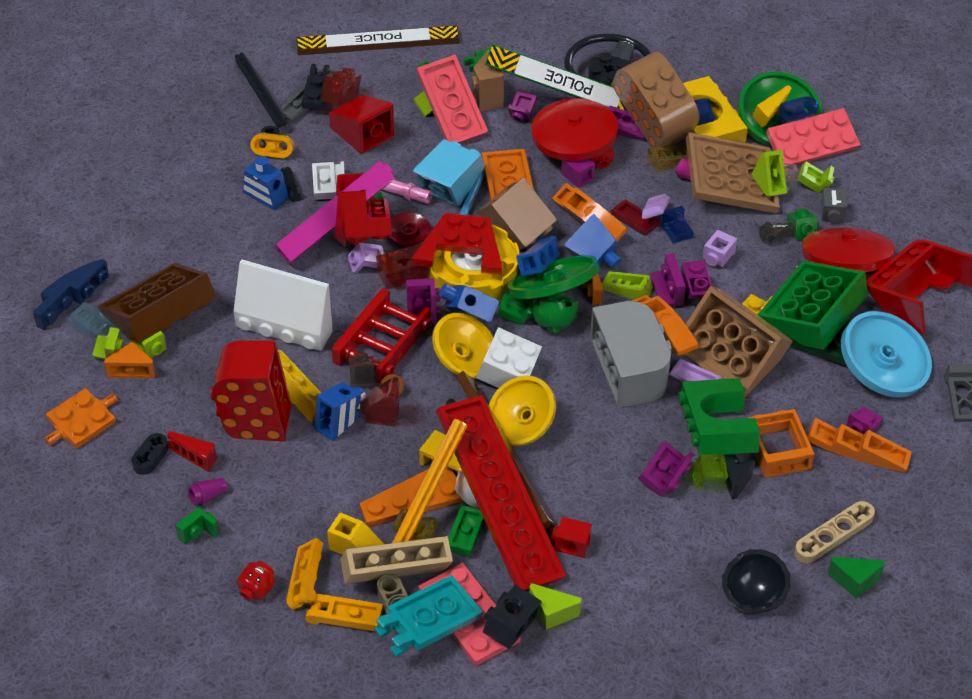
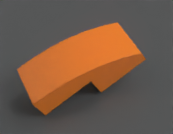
(594, 289)

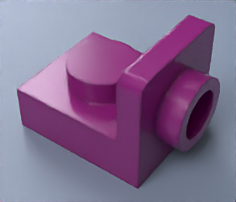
(864, 420)

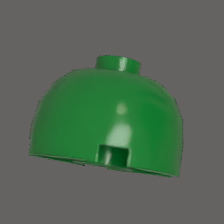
(554, 312)

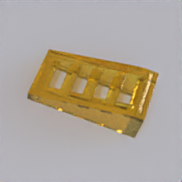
(664, 158)

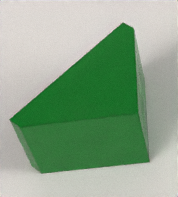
(855, 573)

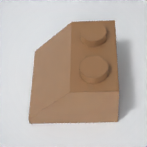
(487, 85)

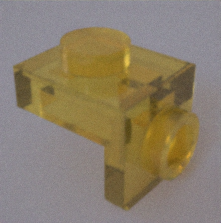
(424, 529)

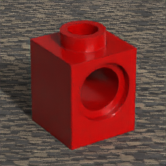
(572, 537)

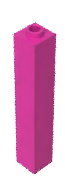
(324, 219)

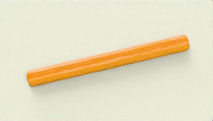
(430, 481)

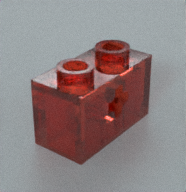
(341, 86)
(397, 267)

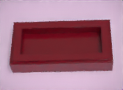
(632, 217)

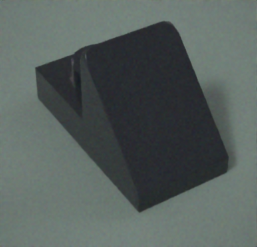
(738, 474)

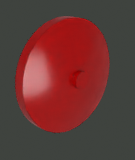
(574, 129)
(848, 248)

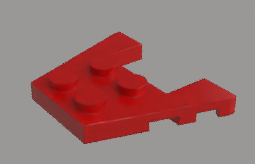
(461, 235)

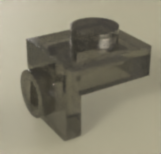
(361, 370)

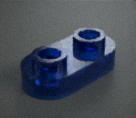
(796, 111)

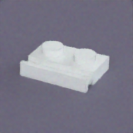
(326, 179)

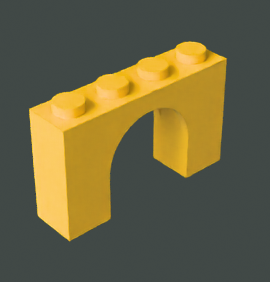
(728, 124)

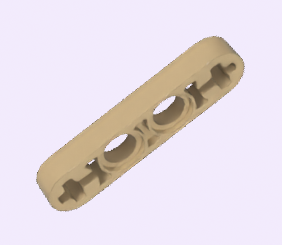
(832, 530)

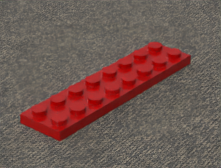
(502, 495)

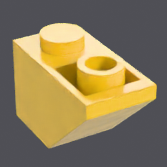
(349, 534)

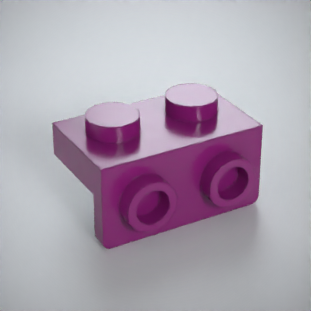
(423, 294)
(665, 468)

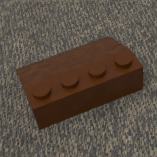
(159, 301)

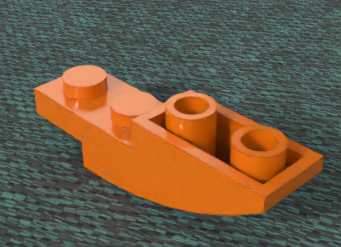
(582, 207)
(674, 328)

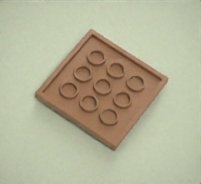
(723, 172)

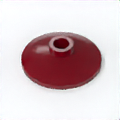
(409, 229)

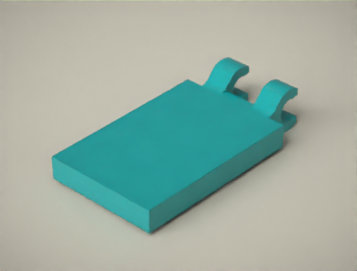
(428, 615)

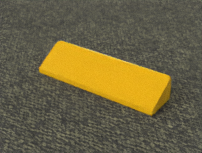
(301, 389)

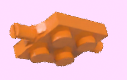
(80, 418)

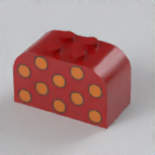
(252, 391)

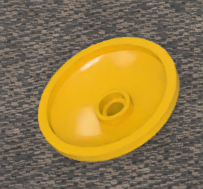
(461, 343)
(516, 401)

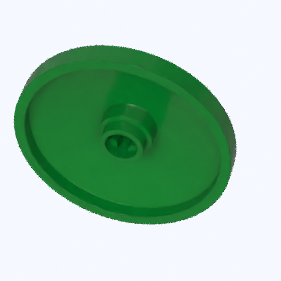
(763, 87)
(556, 279)

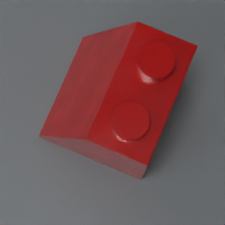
(364, 122)

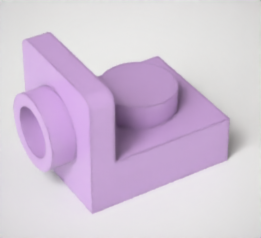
(364, 255)

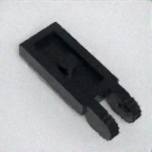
(314, 88)

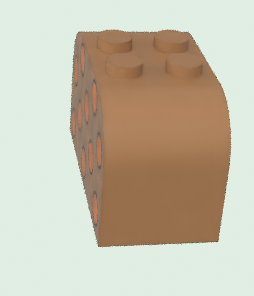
(656, 100)

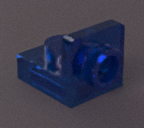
(675, 225)

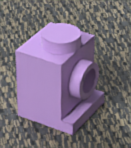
(717, 254)

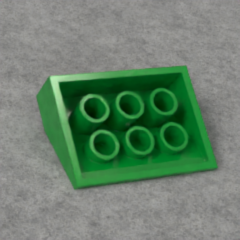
(815, 303)

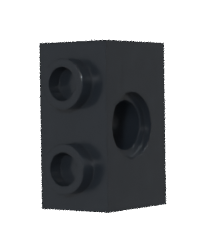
(511, 616)

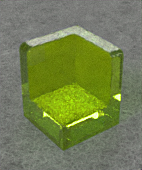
(709, 468)

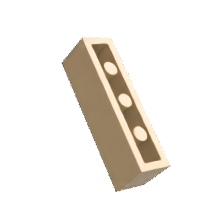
(396, 558)

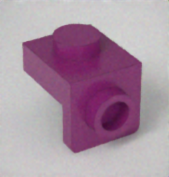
(522, 106)

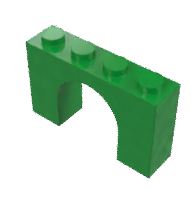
(713, 434)

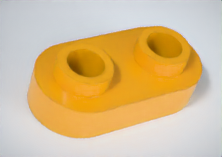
(273, 145)

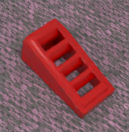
(193, 449)

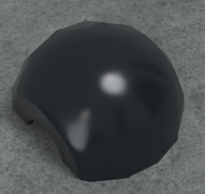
(756, 581)

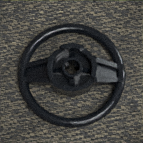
(606, 65)

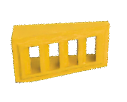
(767, 108)

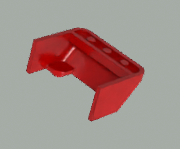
(912, 272)

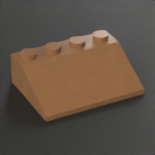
(734, 339)

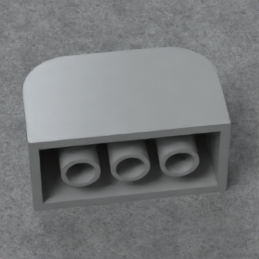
(631, 351)

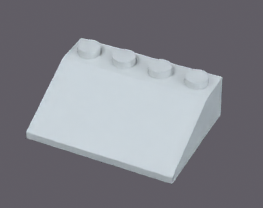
(283, 305)

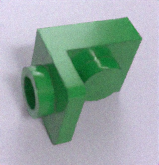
(195, 523)

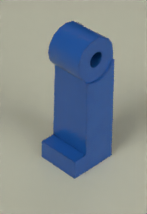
(538, 256)

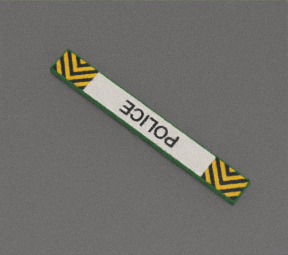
(552, 77)

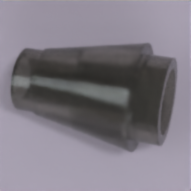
(775, 231)

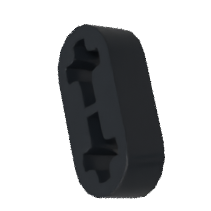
(152, 455)

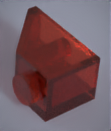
(383, 403)

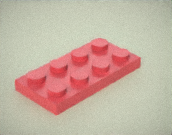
(451, 100)
(814, 137)
(471, 638)

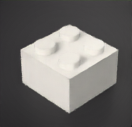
(508, 358)

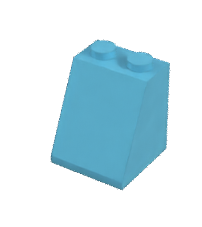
(449, 171)

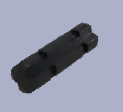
(291, 184)

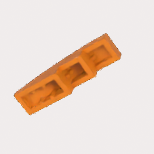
(862, 447)

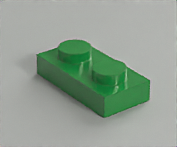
(465, 530)

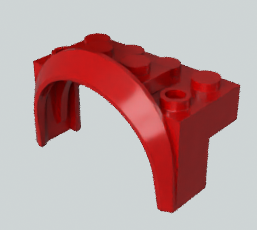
(359, 219)

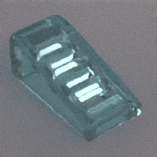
(84, 315)

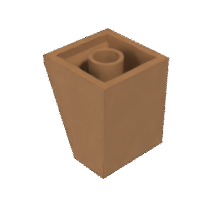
(519, 213)

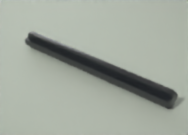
(260, 90)

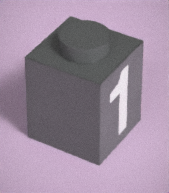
(833, 205)

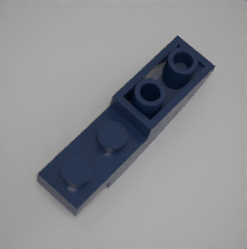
(71, 287)

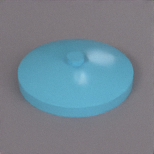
(886, 354)

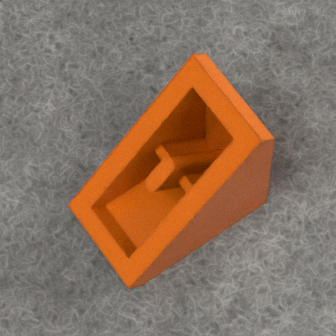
(129, 363)

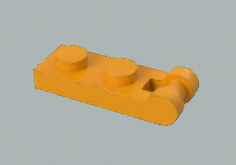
(304, 574)
(344, 612)

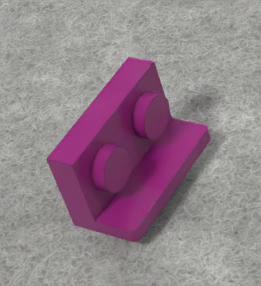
(669, 282)

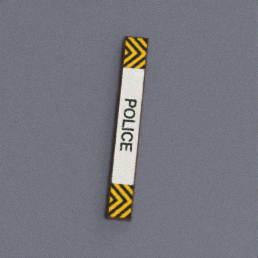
(378, 40)

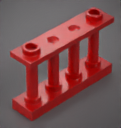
(370, 319)

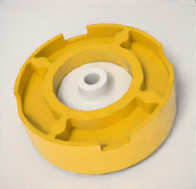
(465, 268)

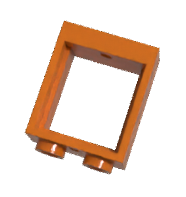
(787, 461)

